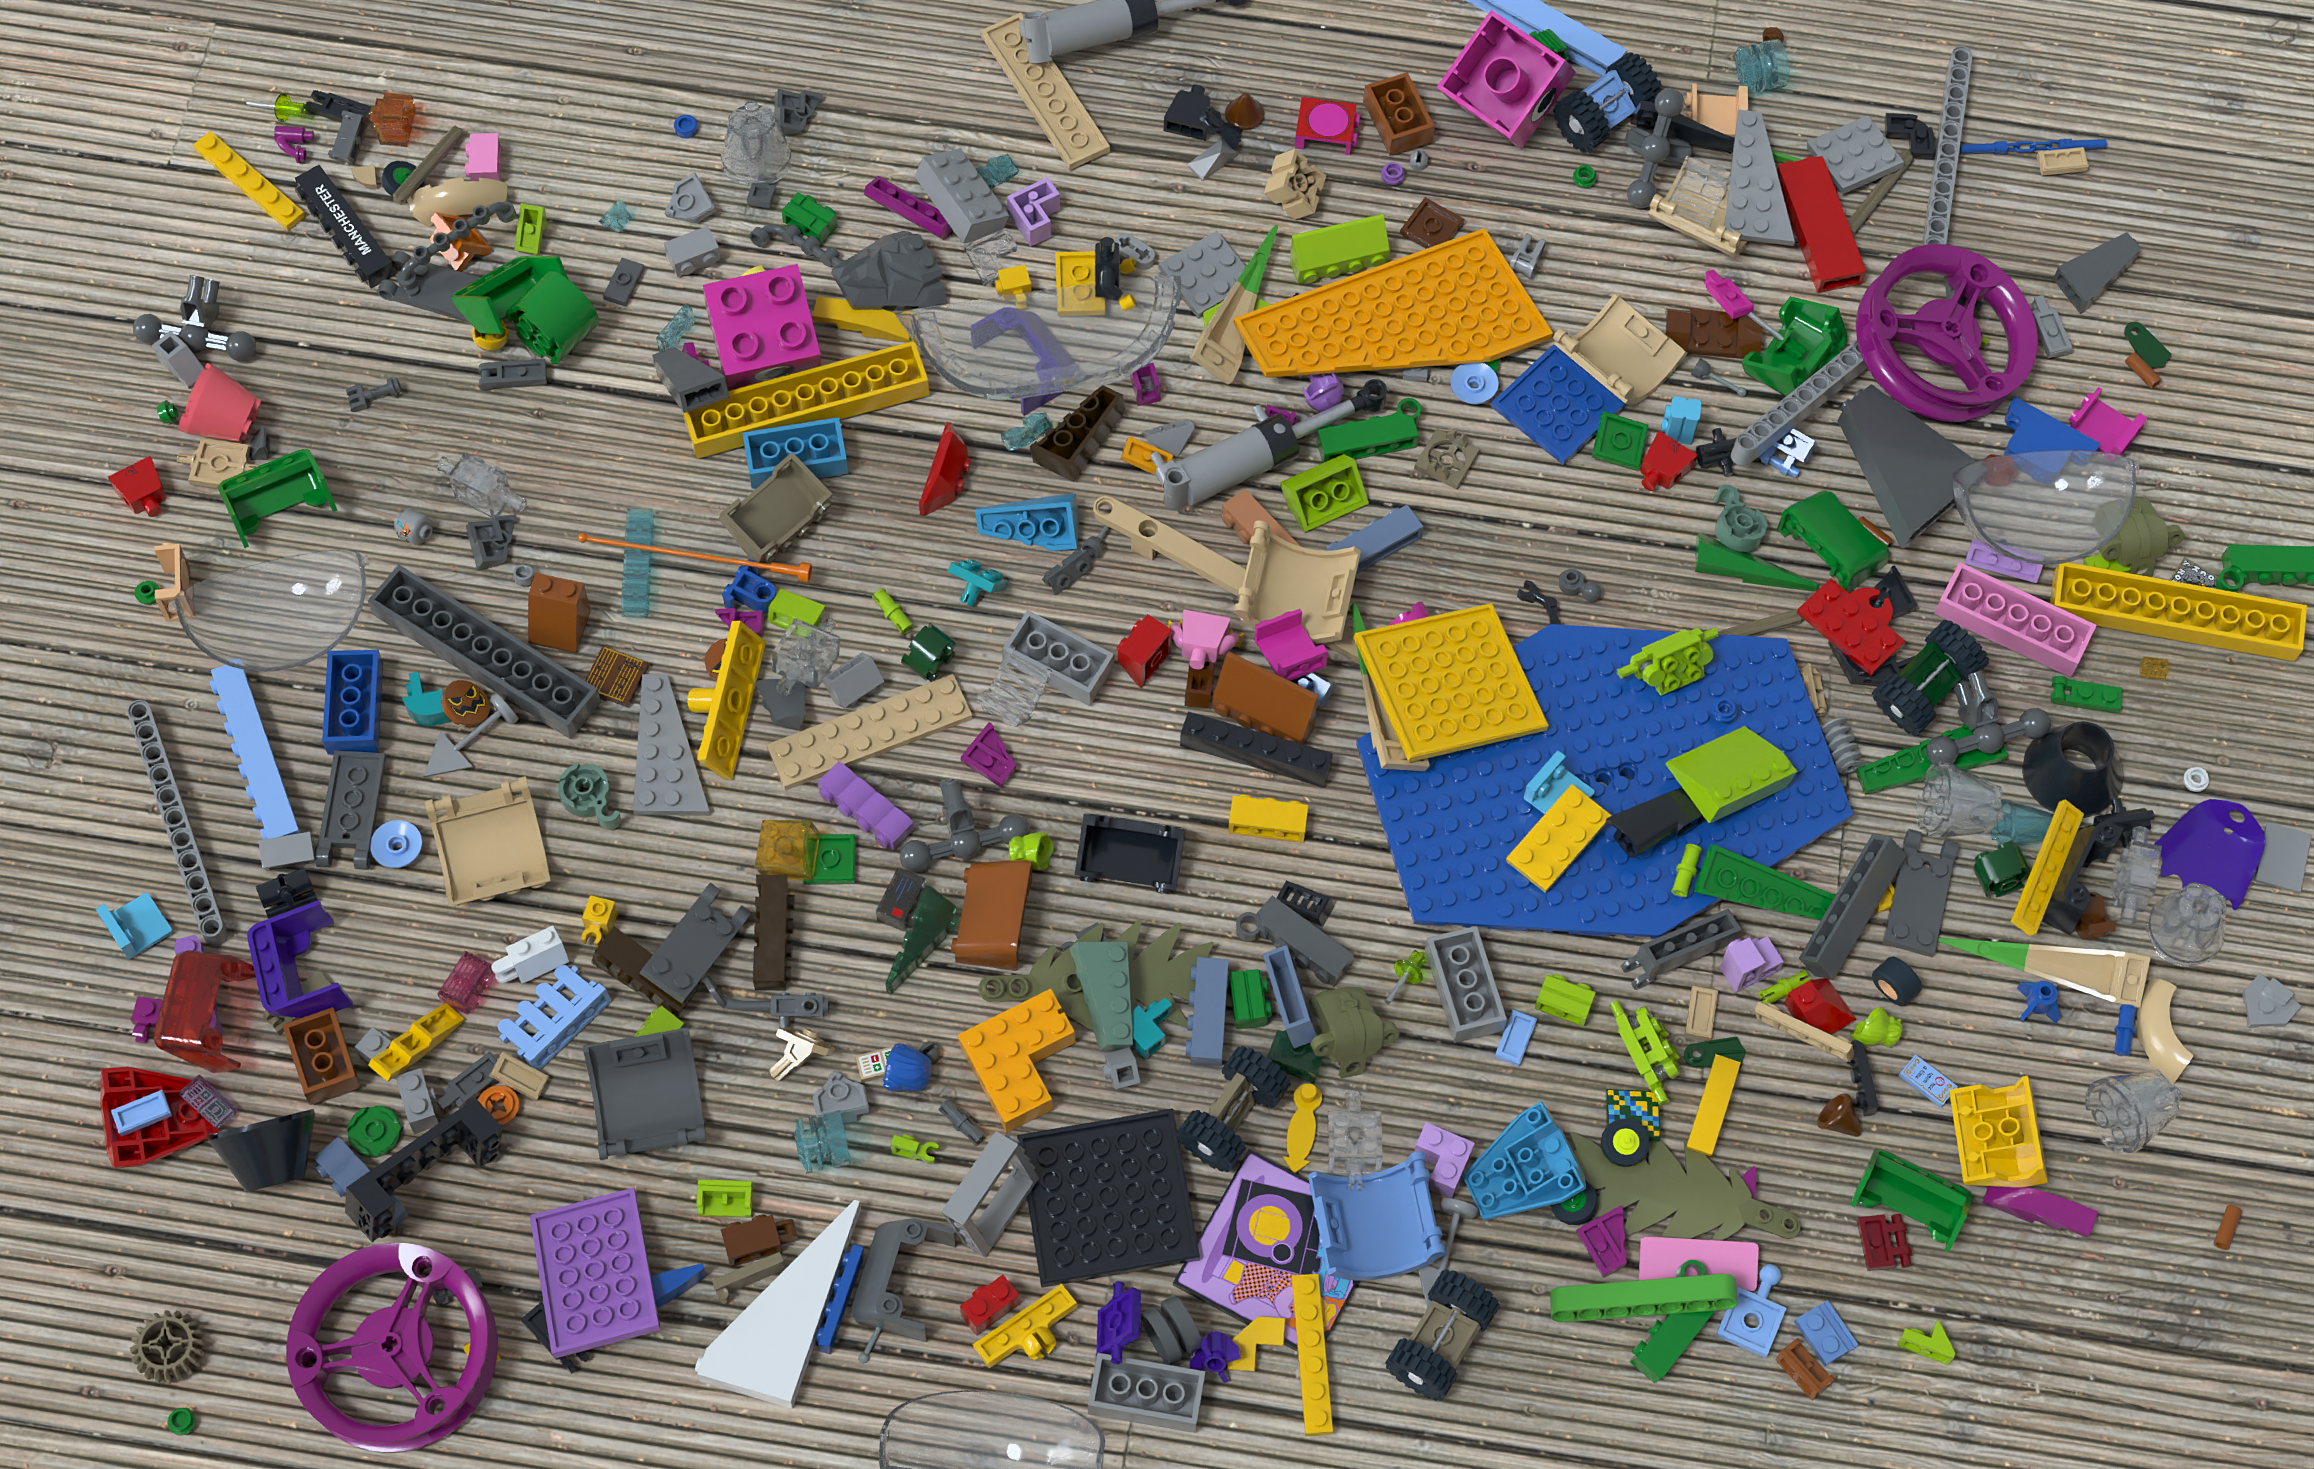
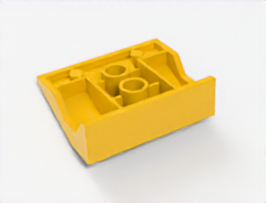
(1998, 1135)

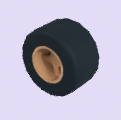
(1897, 981)

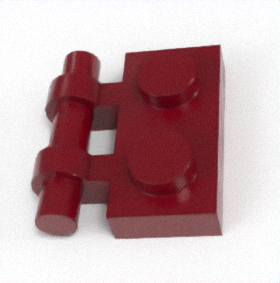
(1876, 1243)

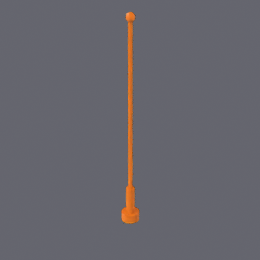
(803, 571)

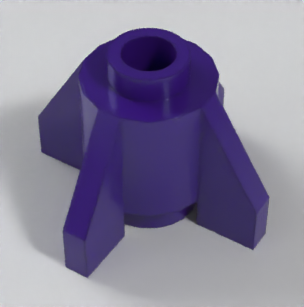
(1215, 1354)

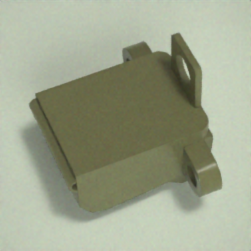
(2142, 538)
(1348, 1028)

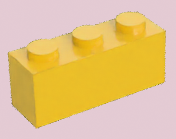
(1268, 818)

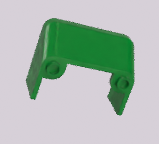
(493, 294)
(273, 489)
(1915, 1194)

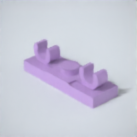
(1984, 558)

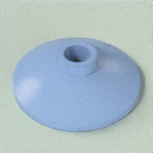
(1474, 374)
(394, 834)

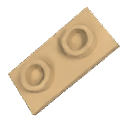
(1813, 683)

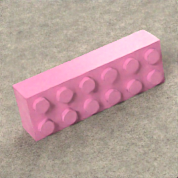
(2015, 619)

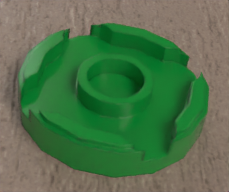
(374, 1131)

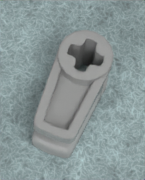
(1525, 262)

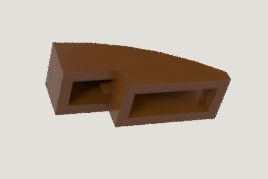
(1199, 686)

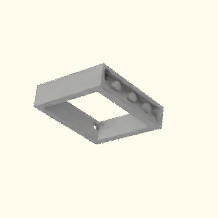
(978, 1183)

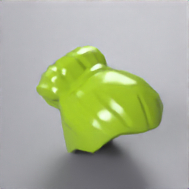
(1032, 847)
(1878, 1029)

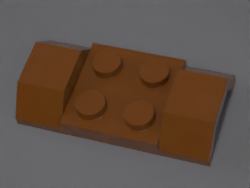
(1713, 333)

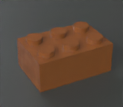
(1398, 113)
(321, 1056)

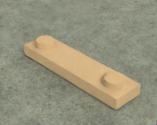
(1837, 1046)

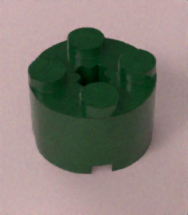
(928, 652)
(2001, 870)

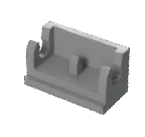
(287, 851)

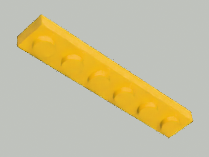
(249, 181)
(2047, 867)
(1311, 1355)

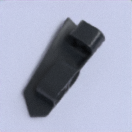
(1655, 821)

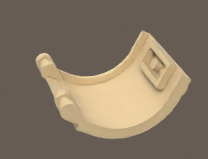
(1717, 233)
(1623, 351)
(1291, 578)
(489, 843)

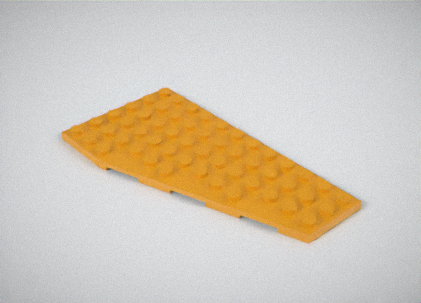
(1416, 311)

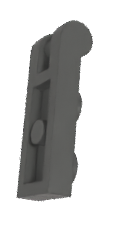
(512, 373)

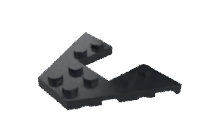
(1902, 602)

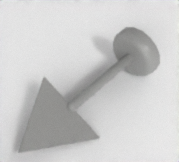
(447, 756)
(1457, 1209)

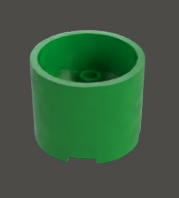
(553, 317)

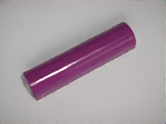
(908, 206)

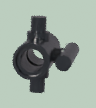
(1717, 452)
(2126, 819)
(286, 892)

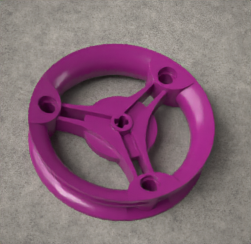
(1946, 333)
(378, 1334)

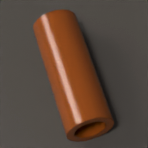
(2143, 370)
(1876, 532)
(2227, 1227)

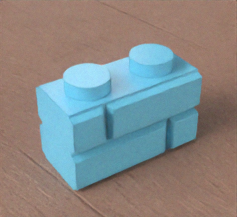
(1681, 419)

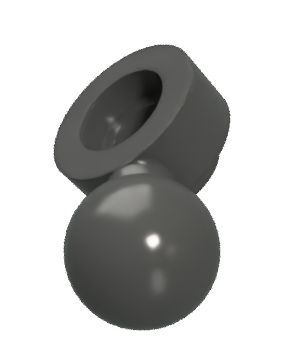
(1591, 591)

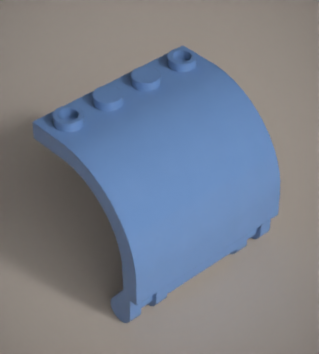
(1379, 1229)

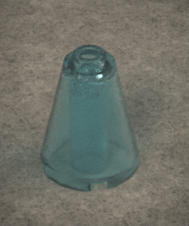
(2021, 824)

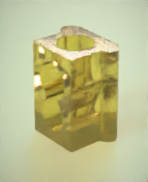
(2158, 668)

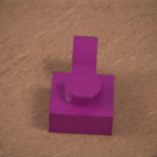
(145, 1016)

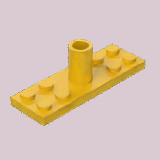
(729, 700)

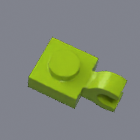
(908, 1147)

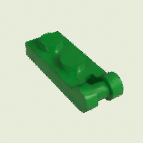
(2086, 695)

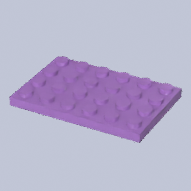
(594, 1273)

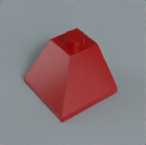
(1819, 1006)

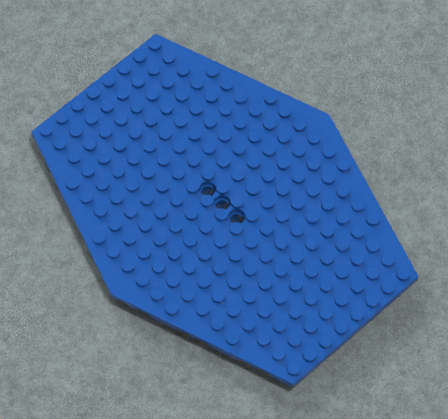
(1469, 812)

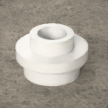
(2198, 773)

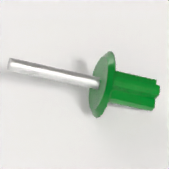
(1785, 341)

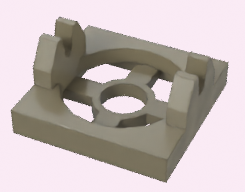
(1437, 469)

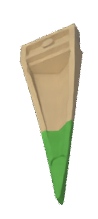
(1220, 344)
(1382, 732)
(2099, 972)

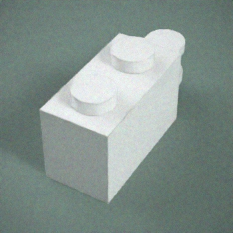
(531, 957)

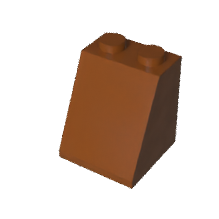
(557, 613)

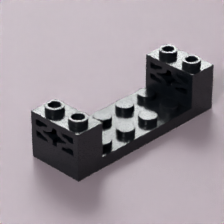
(369, 1197)

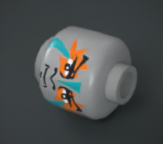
(413, 526)

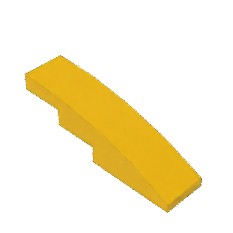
(872, 323)
(416, 1042)
(1713, 1105)

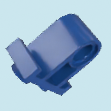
(748, 589)

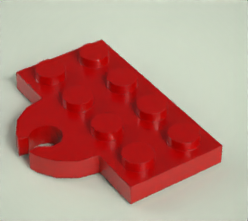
(1853, 624)

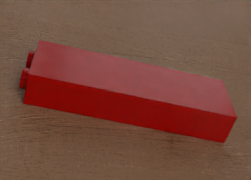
(1820, 224)

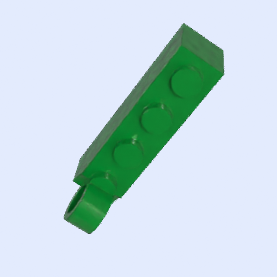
(1371, 436)
(2266, 565)
(1669, 1336)

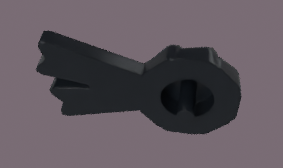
(1213, 124)

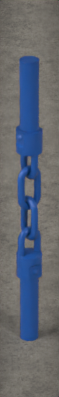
(2001, 147)

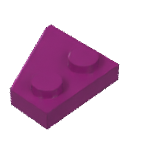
(989, 757)
(1605, 1241)

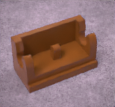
(1804, 1369)

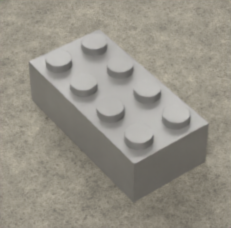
(961, 195)
(1076, 663)
(1465, 984)
(1146, 1393)

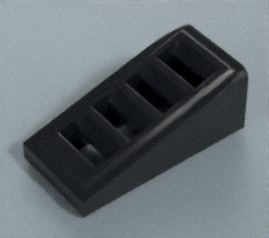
(1314, 914)

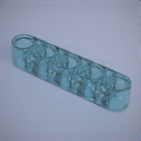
(637, 563)

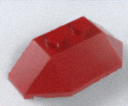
(946, 472)

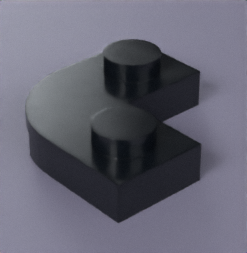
(1908, 126)

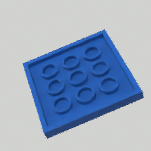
(1557, 404)

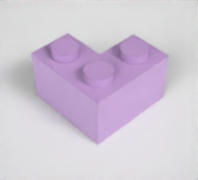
(1031, 208)
(1749, 962)
(1448, 1153)

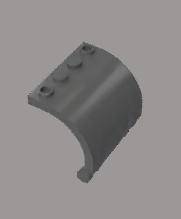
(645, 1092)

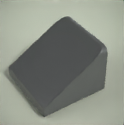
(260, 445)

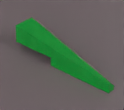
(1718, 559)

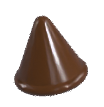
(1244, 112)
(1840, 1116)

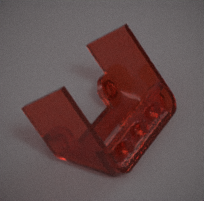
(189, 1004)

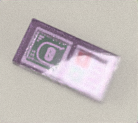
(208, 1101)

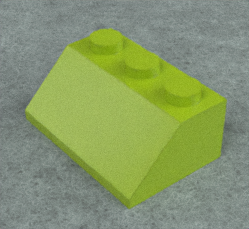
(1324, 492)

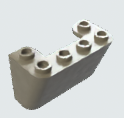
(777, 511)

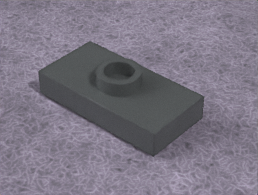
(623, 282)

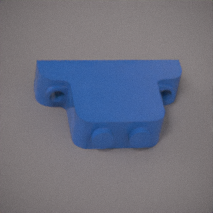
(2041, 431)

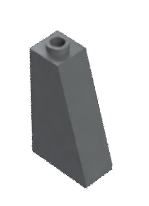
(2095, 271)
(689, 380)

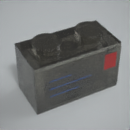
(900, 899)

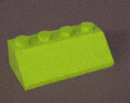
(1339, 249)

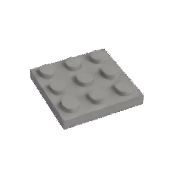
(1856, 154)
(1206, 272)

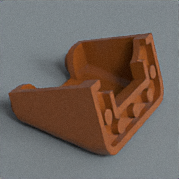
(993, 914)

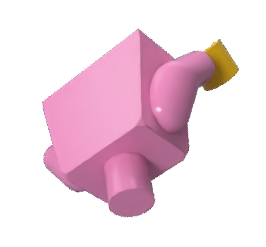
(1203, 637)

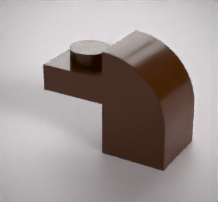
(2093, 920)

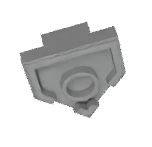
(690, 200)
(2268, 1003)
(841, 1095)

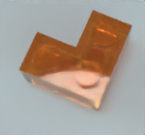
(393, 119)

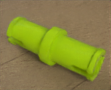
(893, 611)
(1686, 870)
(1783, 987)

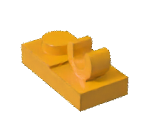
(1139, 453)

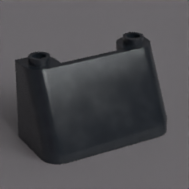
(1130, 851)
(2069, 896)

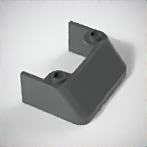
(872, 1304)

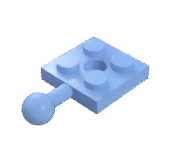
(1767, 1313)

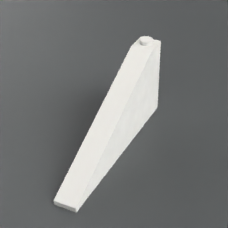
(774, 1337)

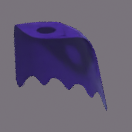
(2205, 854)

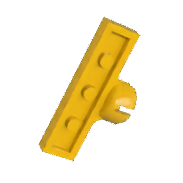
(1027, 1329)

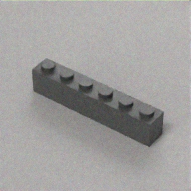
(1852, 906)

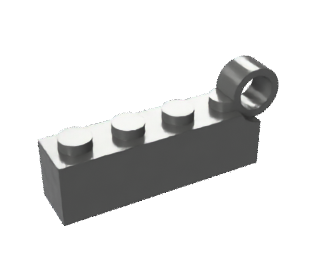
(1305, 941)

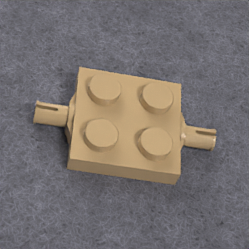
(216, 462)

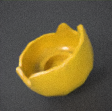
(491, 342)

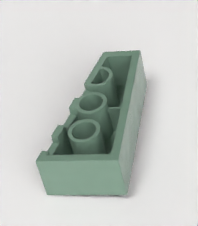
(1106, 989)

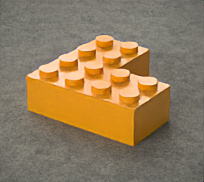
(1004, 1056)

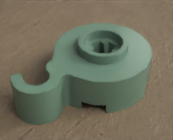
(1738, 525)
(592, 801)

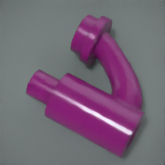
(289, 134)

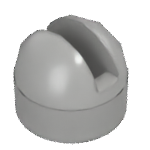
(1416, 165)
(523, 575)

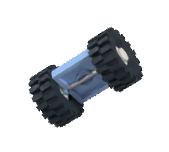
(1591, 113)

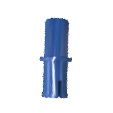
(2125, 1029)

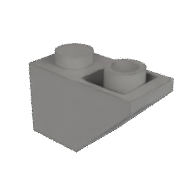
(178, 359)

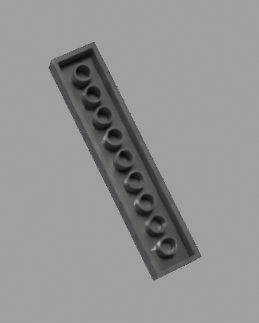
(484, 651)

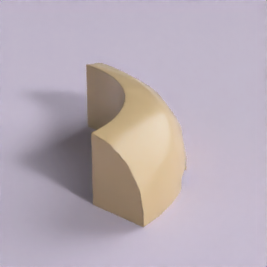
(455, 198)
(2156, 1031)

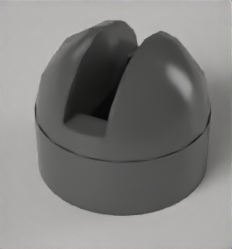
(934, 1054)

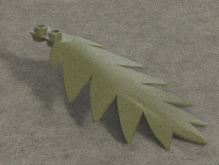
(1149, 975)
(1662, 1187)

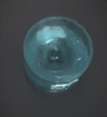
(1762, 66)
(822, 1141)

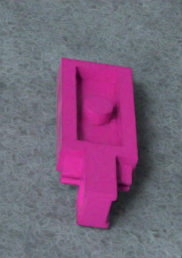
(1727, 295)

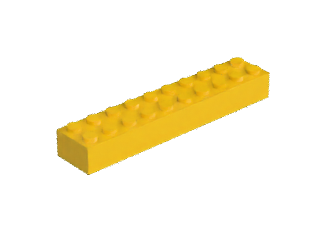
(809, 396)
(2180, 611)

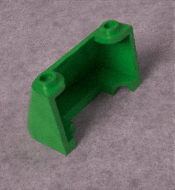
(1816, 328)
(1835, 538)

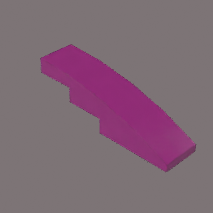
(2042, 1207)

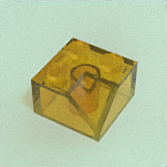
(787, 848)

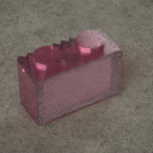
(466, 983)

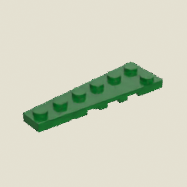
(1911, 764)
(1751, 883)

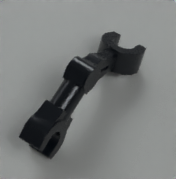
(1534, 594)

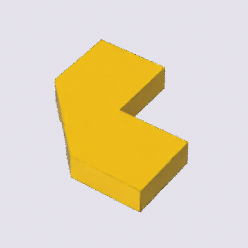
(1259, 1332)

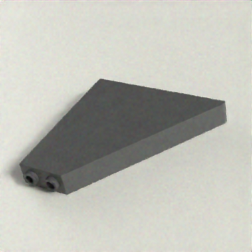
(1902, 461)

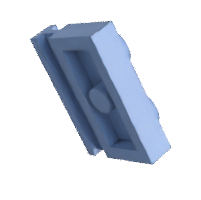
(1826, 1333)

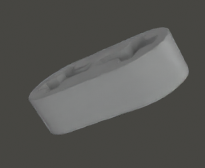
(1136, 249)

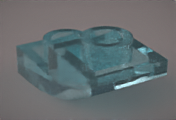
(998, 170)
(1033, 428)

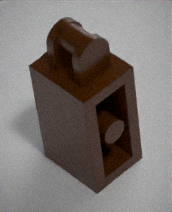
(756, 1238)

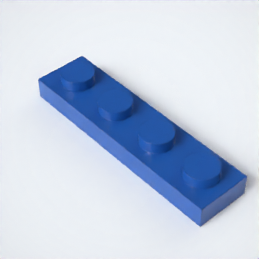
(843, 1287)

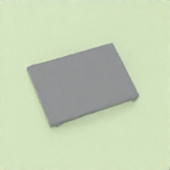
(2283, 858)

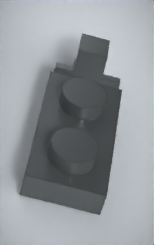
(468, 1084)

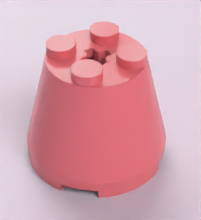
(219, 407)

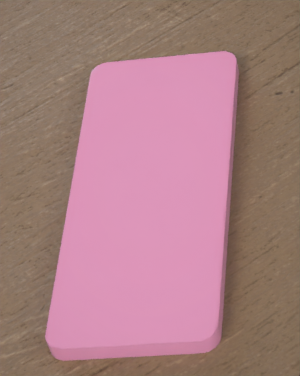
(1663, 1256)

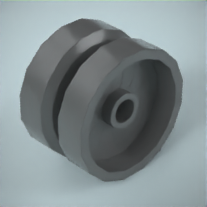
(1171, 1330)

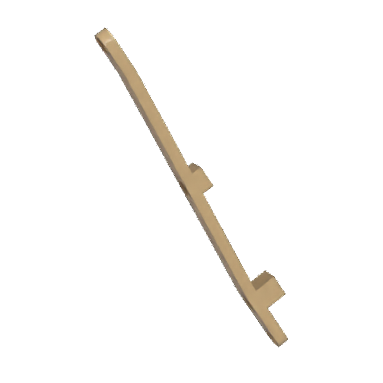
(1152, 536)

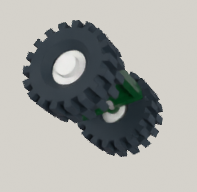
(1929, 676)

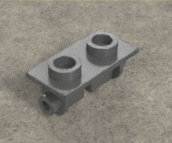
(1073, 568)

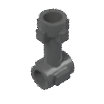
(441, 1296)

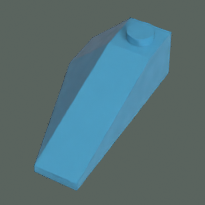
(1037, 521)

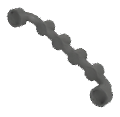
(791, 235)
(442, 241)

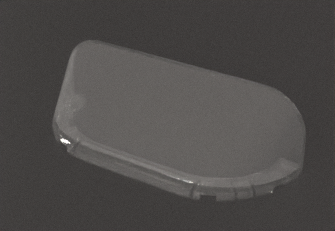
(1045, 337)

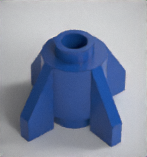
(2040, 999)

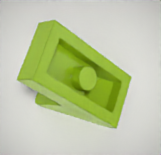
(530, 228)
(1934, 1347)

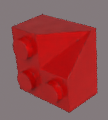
(1144, 649)

